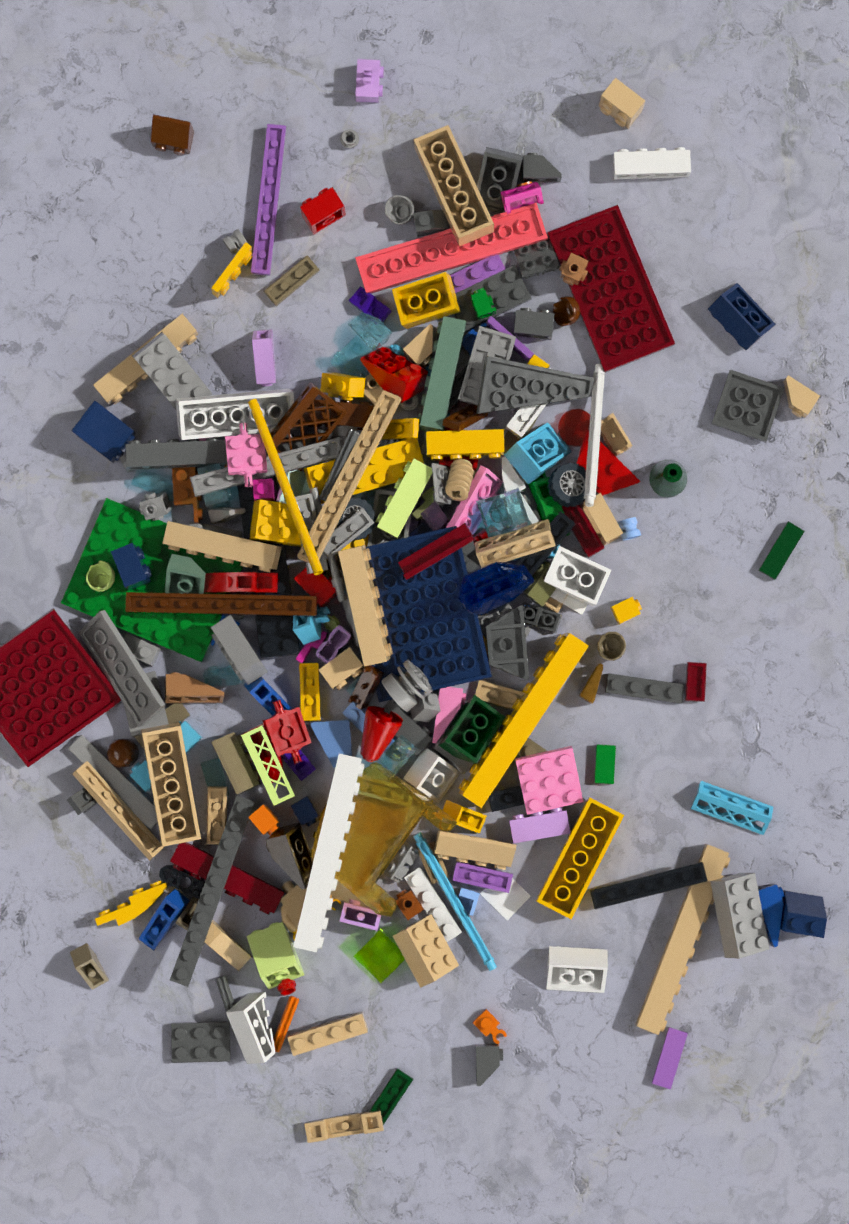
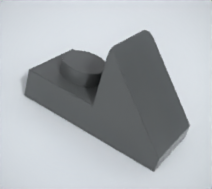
(81, 801)

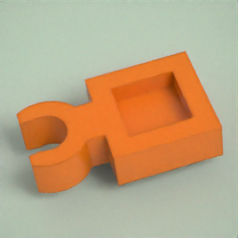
(488, 1024)

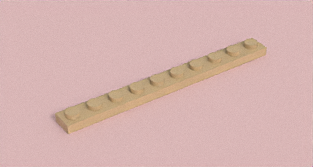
(351, 473)

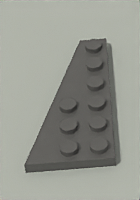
(517, 385)

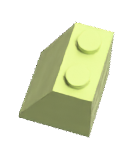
(274, 955)

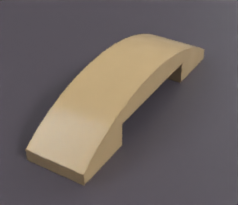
(343, 1126)

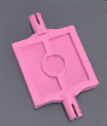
(245, 454)

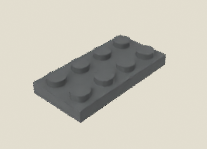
(506, 292)

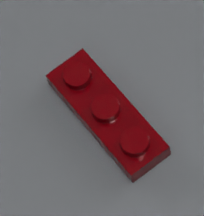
(584, 531)

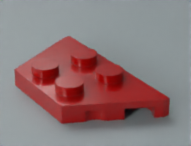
(611, 473)

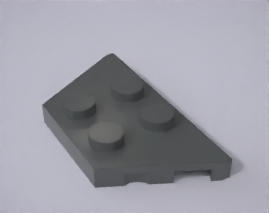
(508, 644)

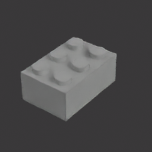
(237, 650)

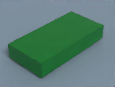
(605, 764)

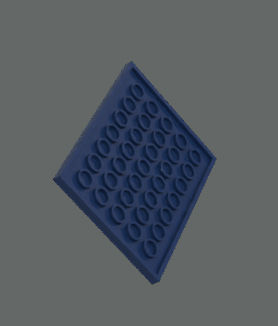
(426, 616)

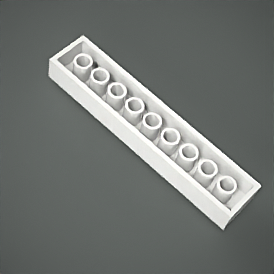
(327, 853)

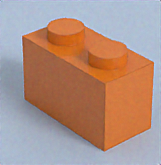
(265, 820)

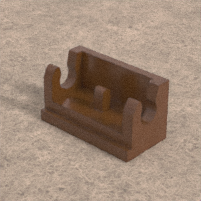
(366, 686)

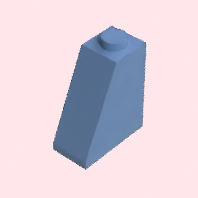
(334, 738)

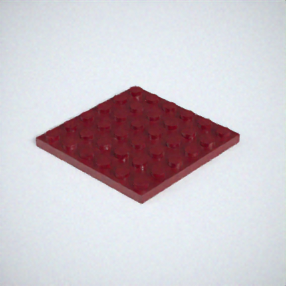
(48, 688)

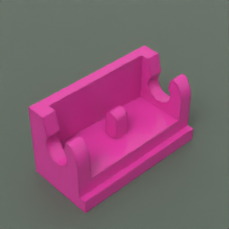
(521, 196)

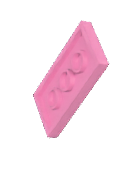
(482, 486)

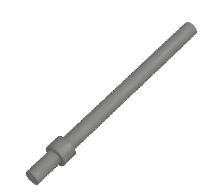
(337, 581)

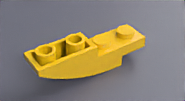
(139, 902)

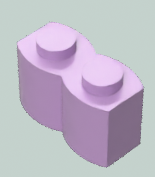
(330, 649)

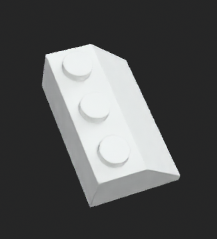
(577, 969)

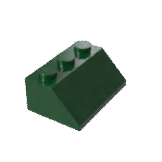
(472, 730)

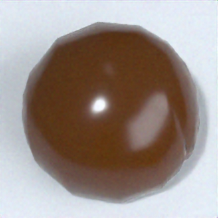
(566, 311)
(122, 753)

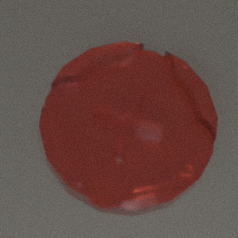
(573, 427)

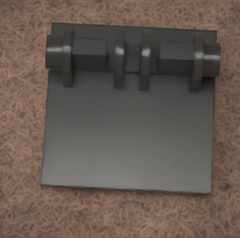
(536, 259)

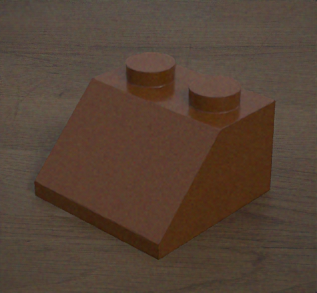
(171, 135)

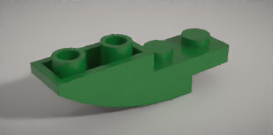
(546, 505)

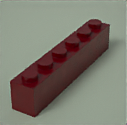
(238, 882)

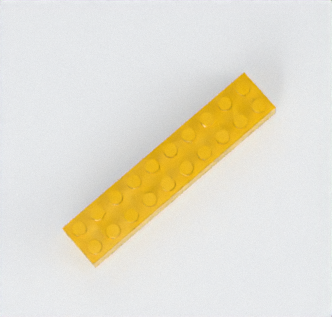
(523, 719)

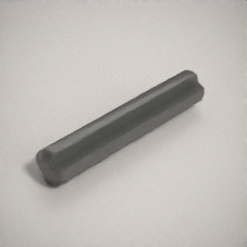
(225, 993)

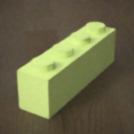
(405, 498)

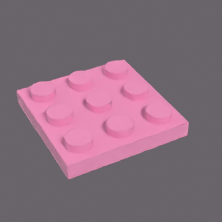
(549, 780)

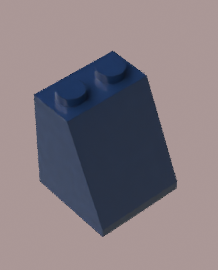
(104, 432)
(803, 914)

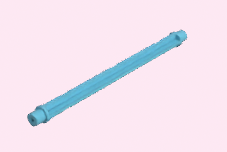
(487, 959)

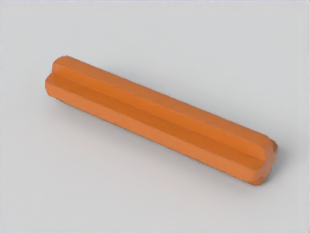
(285, 1022)

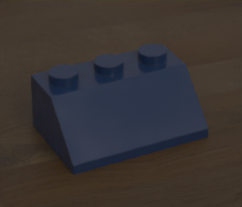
(741, 316)

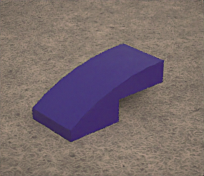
(369, 304)
(302, 768)

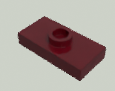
(695, 681)

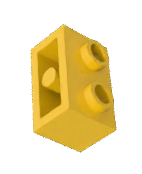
(343, 385)

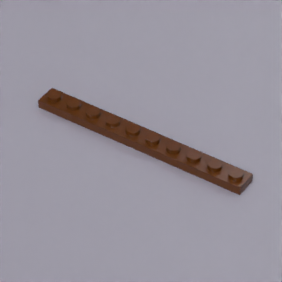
(221, 604)

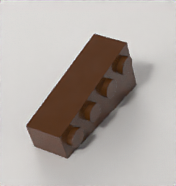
(355, 417)

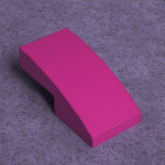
(307, 648)

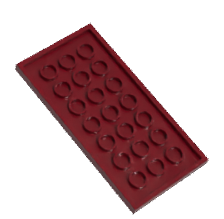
(616, 292)

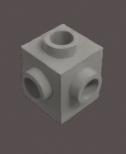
(155, 505)

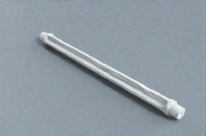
(594, 436)

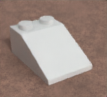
(577, 576)

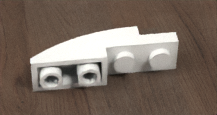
(512, 480)

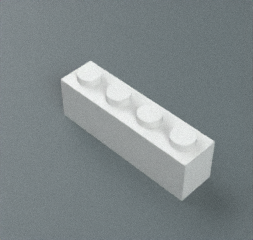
(651, 164)

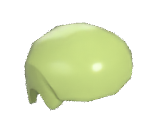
(100, 576)

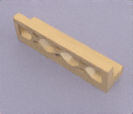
(515, 544)

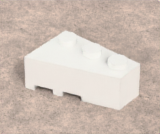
(251, 1028)

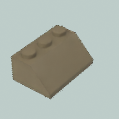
(236, 762)

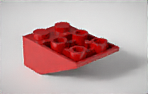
(395, 373)

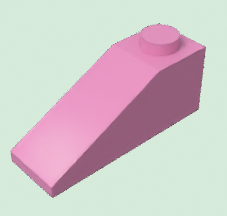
(450, 703)

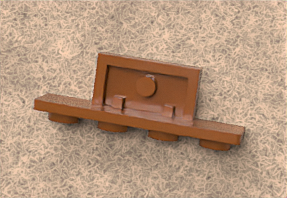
(183, 490)

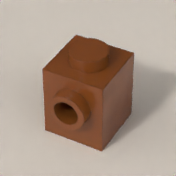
(408, 904)

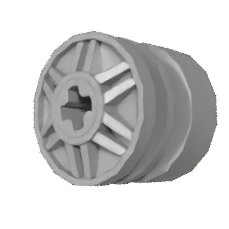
(407, 685)

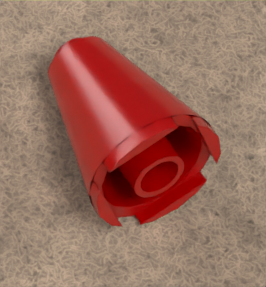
(378, 732)

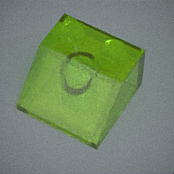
(380, 955)

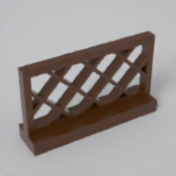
(295, 413)

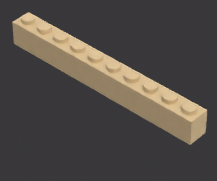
(680, 944)

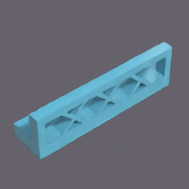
(734, 804)

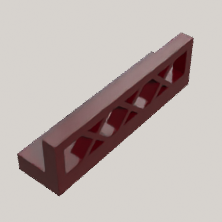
(436, 551)

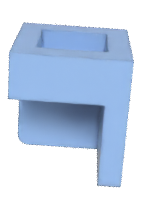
(468, 899)

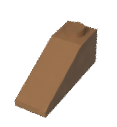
(185, 689)

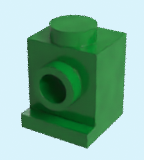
(482, 304)

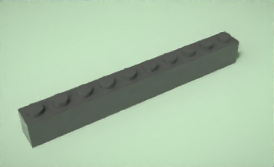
(187, 454)

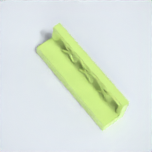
(261, 769)

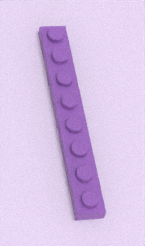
(268, 199)

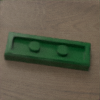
(781, 550)
(392, 1094)

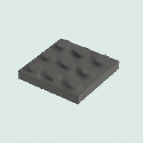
(747, 406)

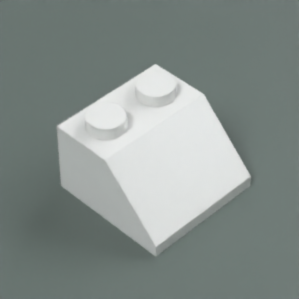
(432, 775)

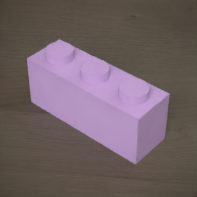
(539, 825)

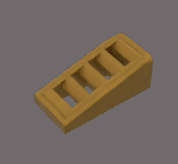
(590, 689)

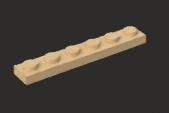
(118, 810)

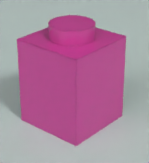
(263, 489)

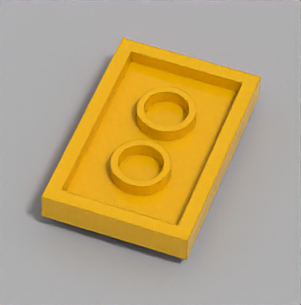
(232, 271)

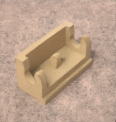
(614, 435)

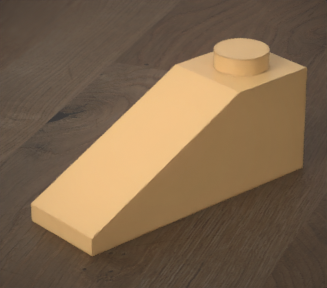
(226, 946)

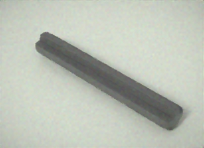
(339, 463)

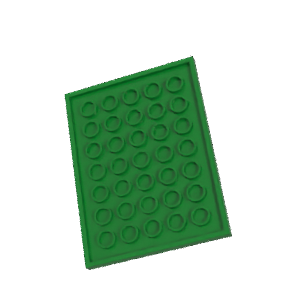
(118, 527)

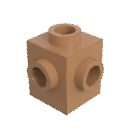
(573, 263)

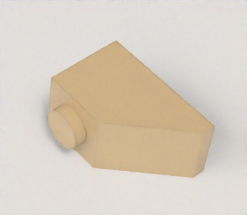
(421, 347)
(799, 397)

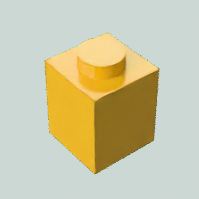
(626, 610)

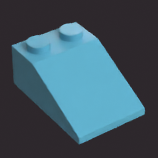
(537, 452)

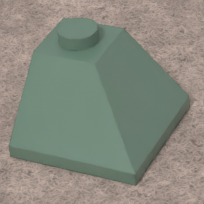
(184, 576)

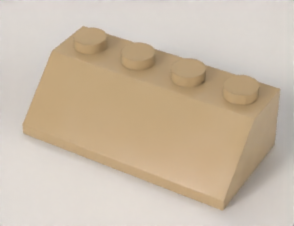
(474, 848)

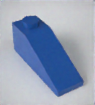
(265, 695)
(772, 909)
(164, 919)

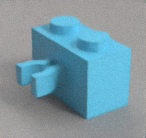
(309, 627)

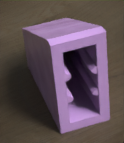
(264, 357)

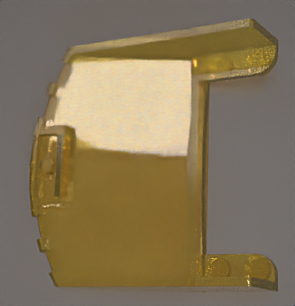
(381, 823)

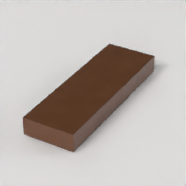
(463, 418)

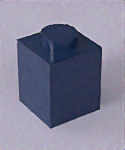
(305, 811)

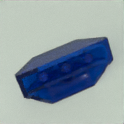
(493, 586)

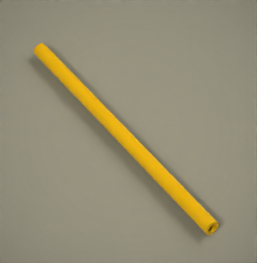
(285, 487)

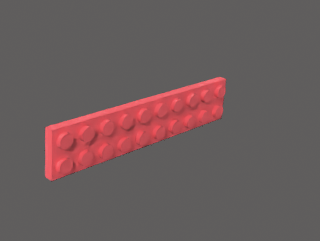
(441, 251)

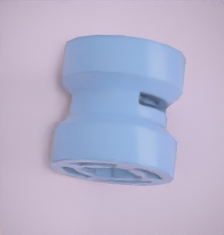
(629, 528)

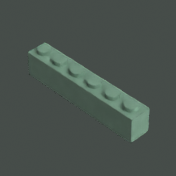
(442, 375)

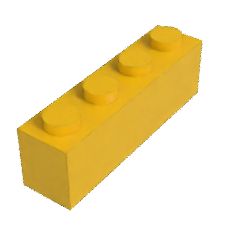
(465, 443)

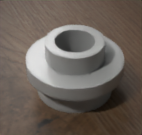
(349, 133)

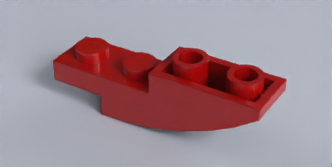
(241, 582)

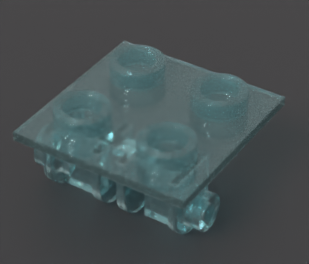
(348, 359)

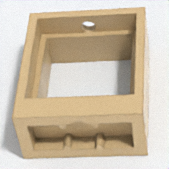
(602, 520)

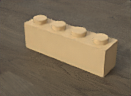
(327, 1033)

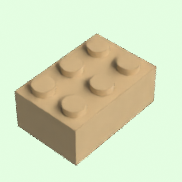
(425, 950)

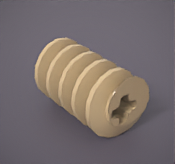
(459, 480)

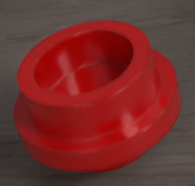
(286, 987)

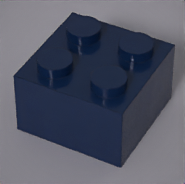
(131, 566)

